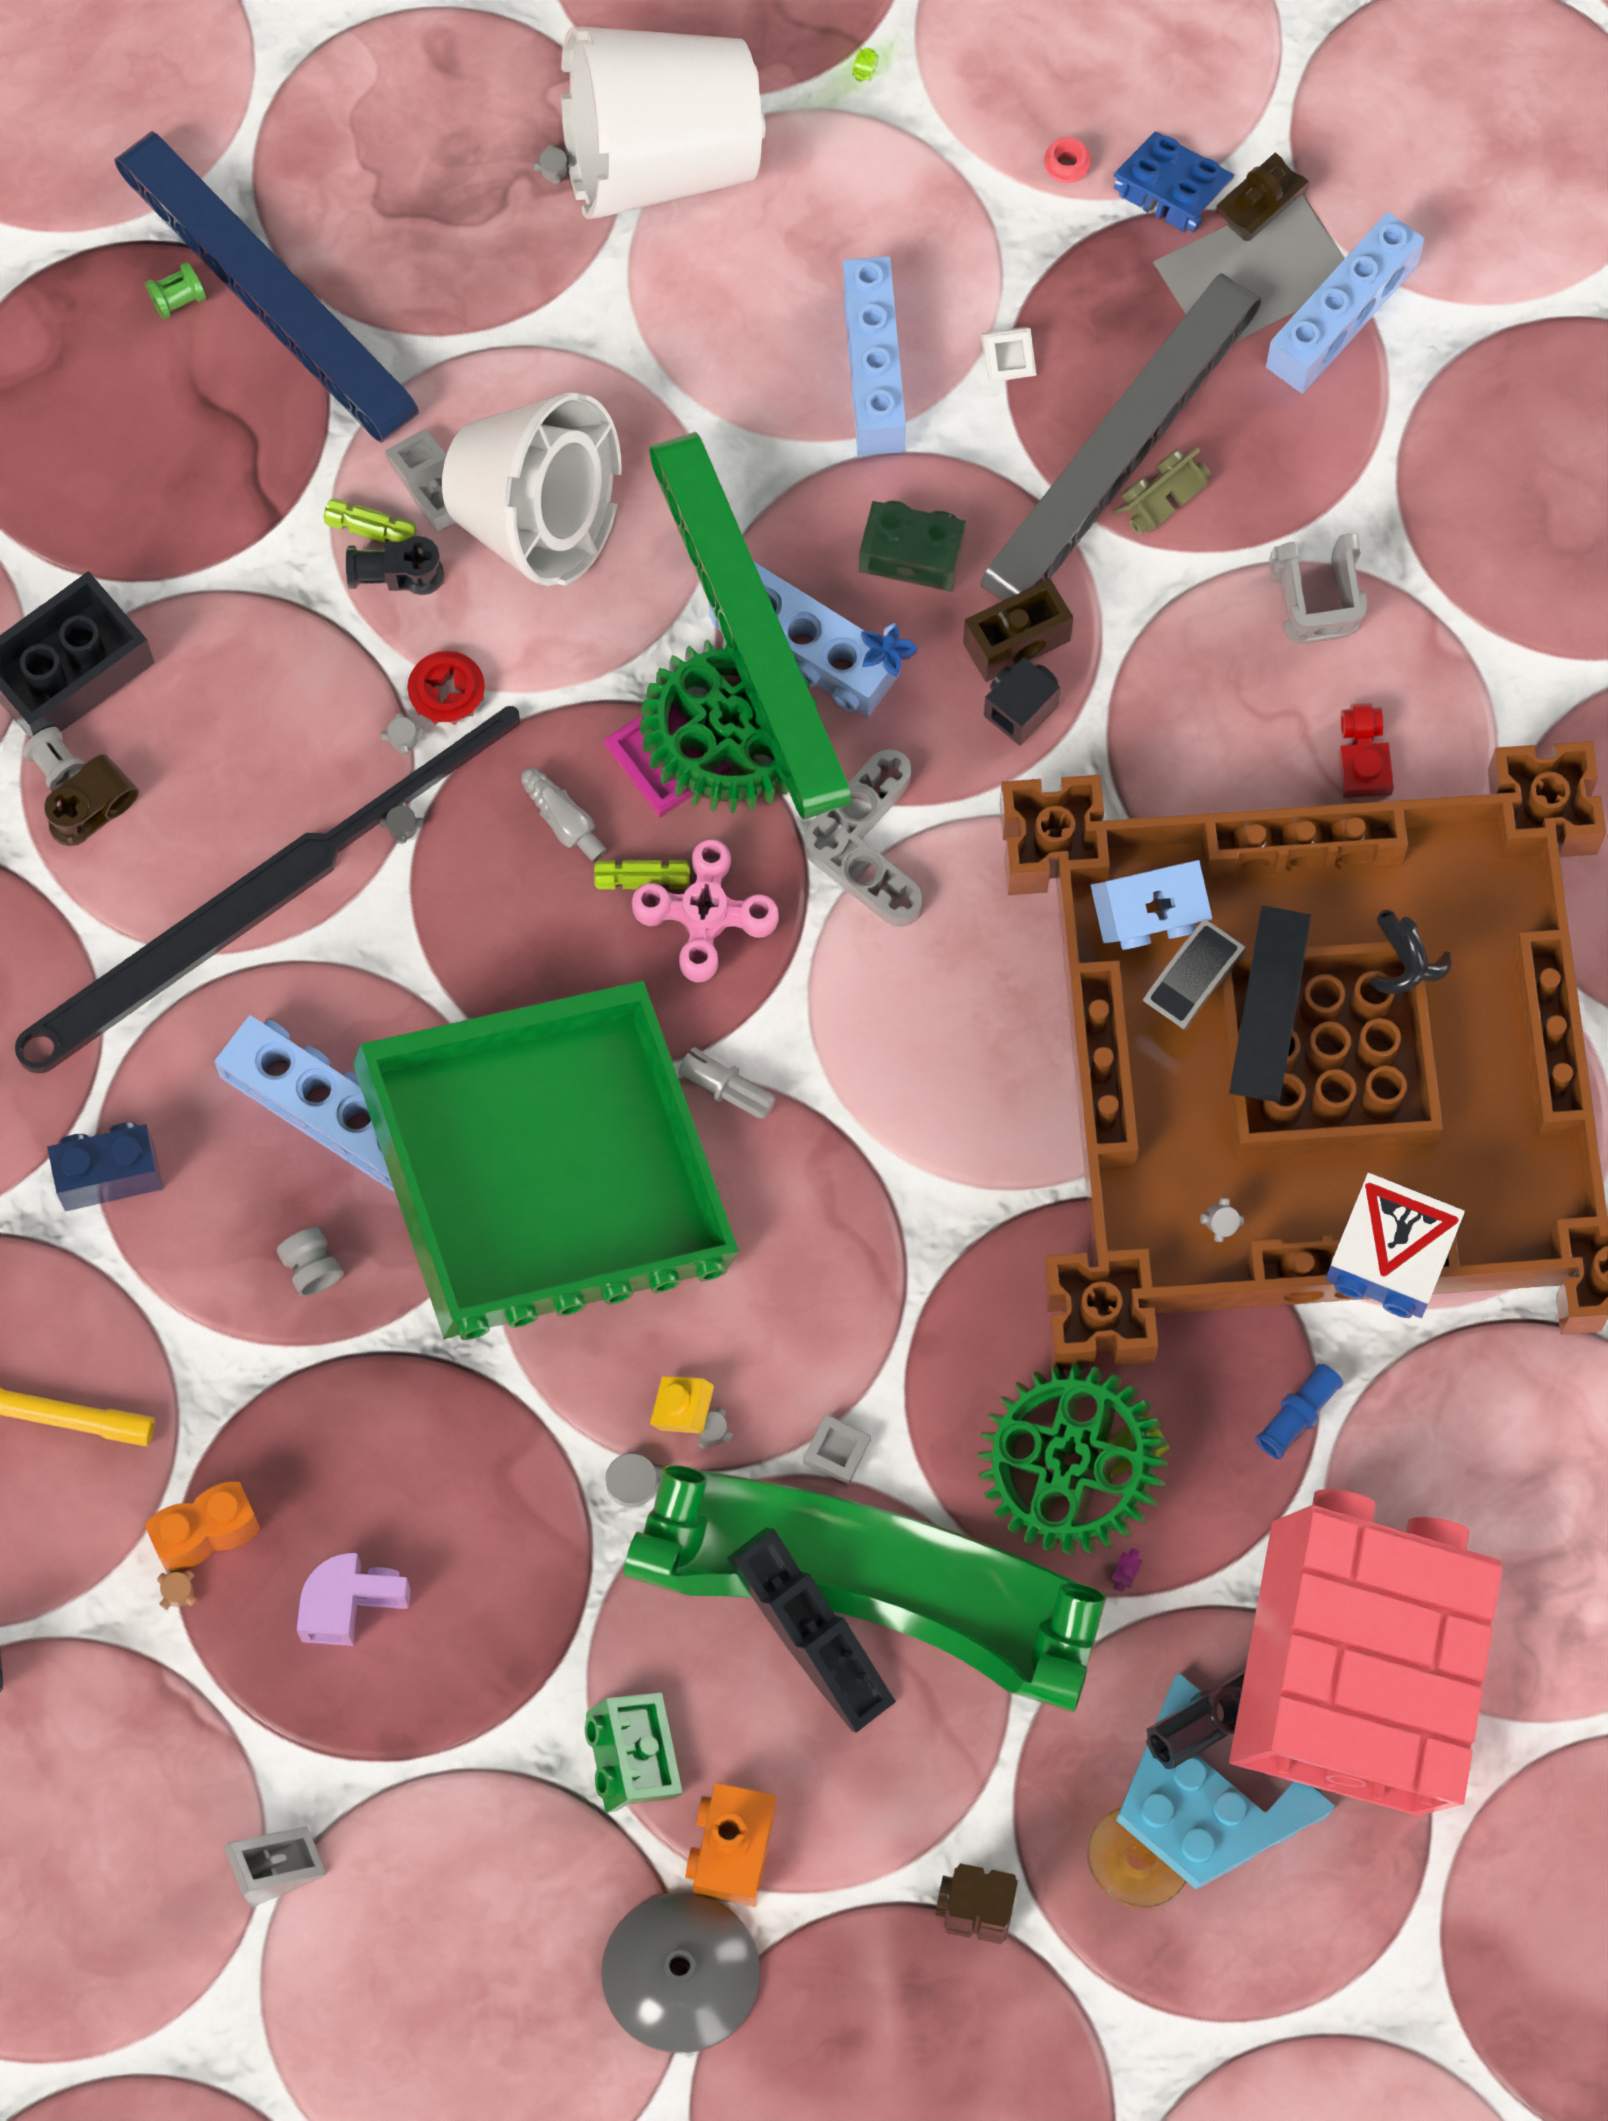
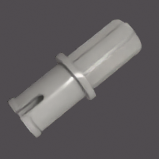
(726, 1083)

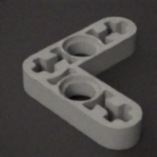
(852, 849)

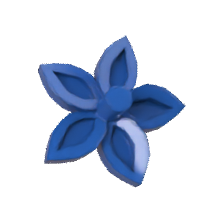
(887, 649)

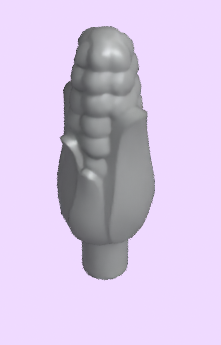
(568, 821)

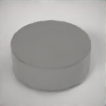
(631, 1480)

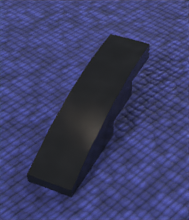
(1270, 1004)
(811, 1630)

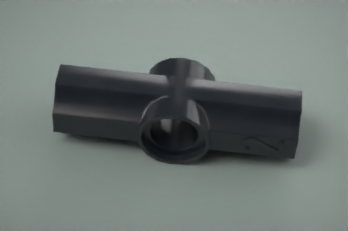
(1196, 1724)

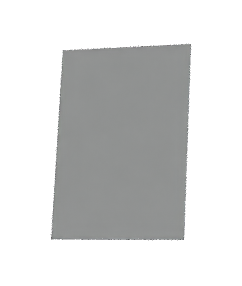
(1279, 264)

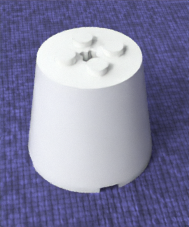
(657, 116)

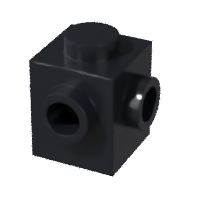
(1021, 699)

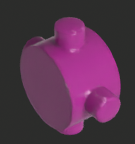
(1126, 1570)

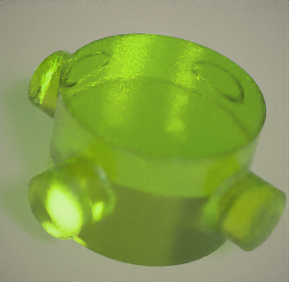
(865, 64)

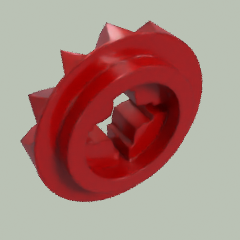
(436, 670)

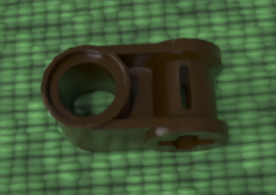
(90, 799)

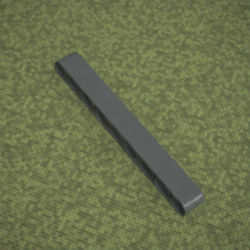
(1123, 439)

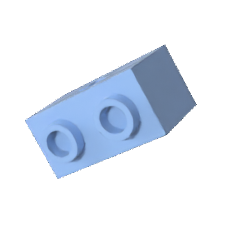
(1123, 909)

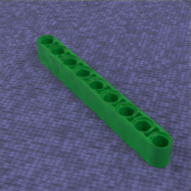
(750, 626)

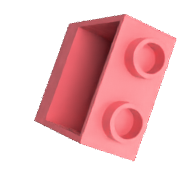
(1367, 1656)

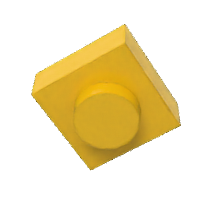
(682, 1404)

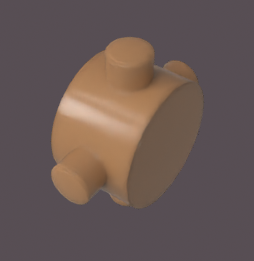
(176, 1589)

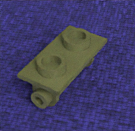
(1148, 502)

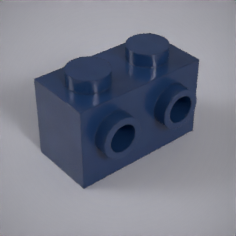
(104, 1166)

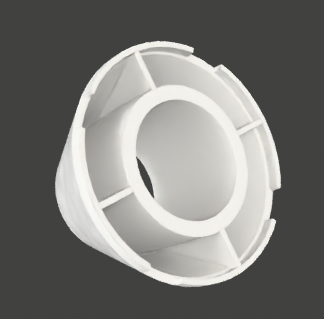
(537, 485)

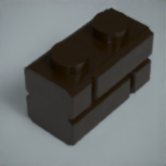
(977, 1903)

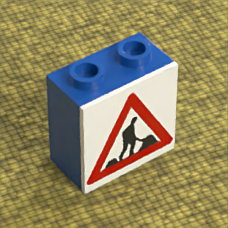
(1394, 1247)

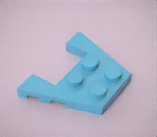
(1202, 1820)

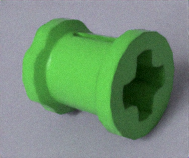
(175, 290)

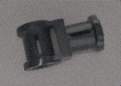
(397, 566)

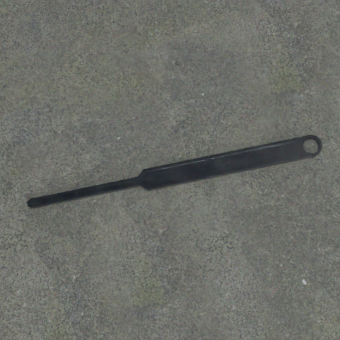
(236, 910)

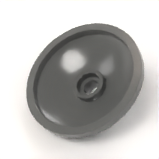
(689, 2009)

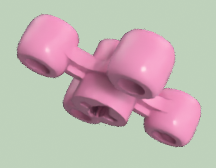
(687, 906)

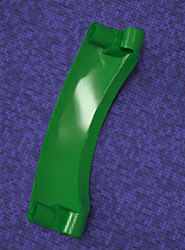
(949, 1590)

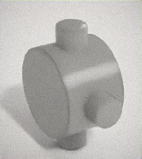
(553, 164)
(402, 734)
(1222, 1219)
(714, 1430)

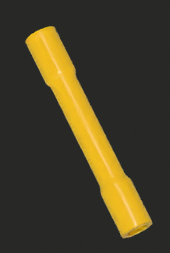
(108, 1423)

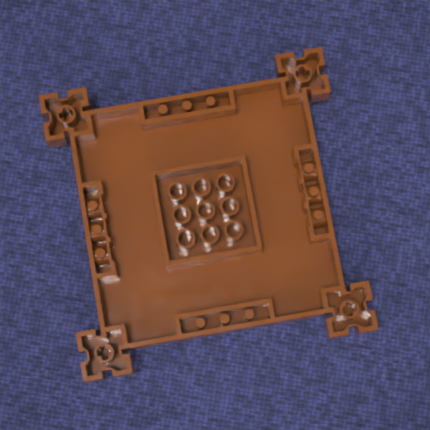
(1443, 1089)

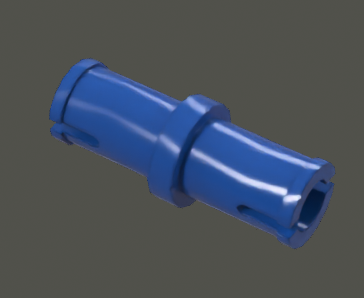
(1299, 1411)

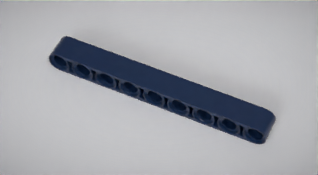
(266, 287)

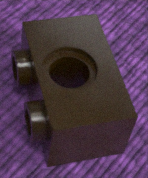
(1018, 628)

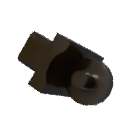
(1261, 197)

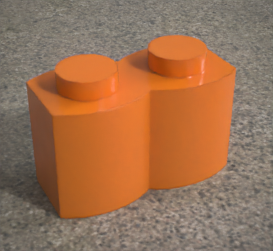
(214, 1521)

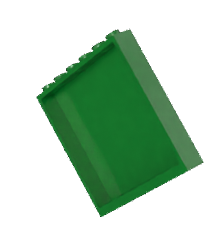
(544, 1160)

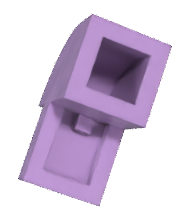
(336, 1589)

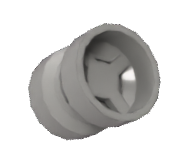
(308, 1258)

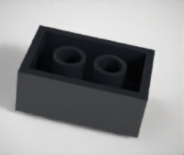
(68, 657)

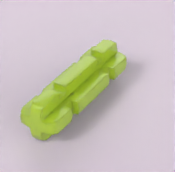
(367, 522)
(639, 872)

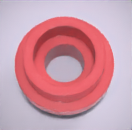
(1069, 149)

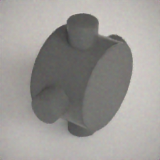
(401, 822)

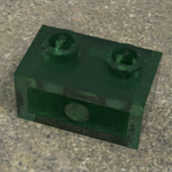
(912, 545)

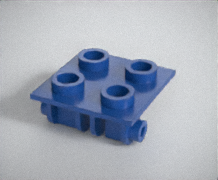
(1174, 177)

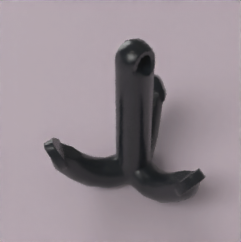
(1410, 949)

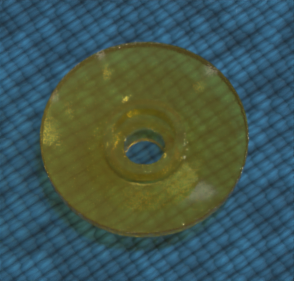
(1107, 1859)

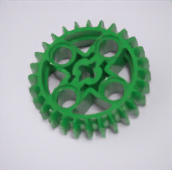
(716, 742)
(1075, 1480)

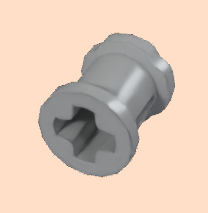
(52, 757)

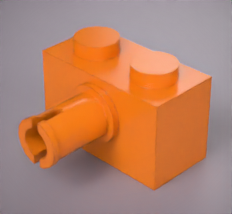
(732, 1844)

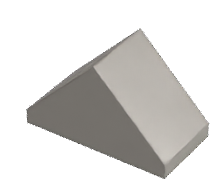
(274, 1864)

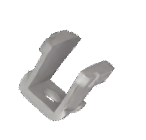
(1326, 625)

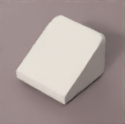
(1008, 354)

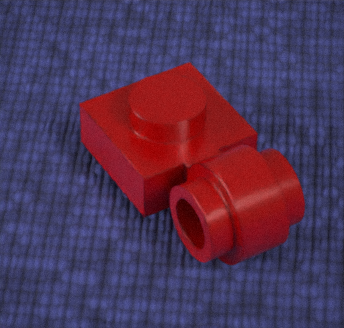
(1364, 764)

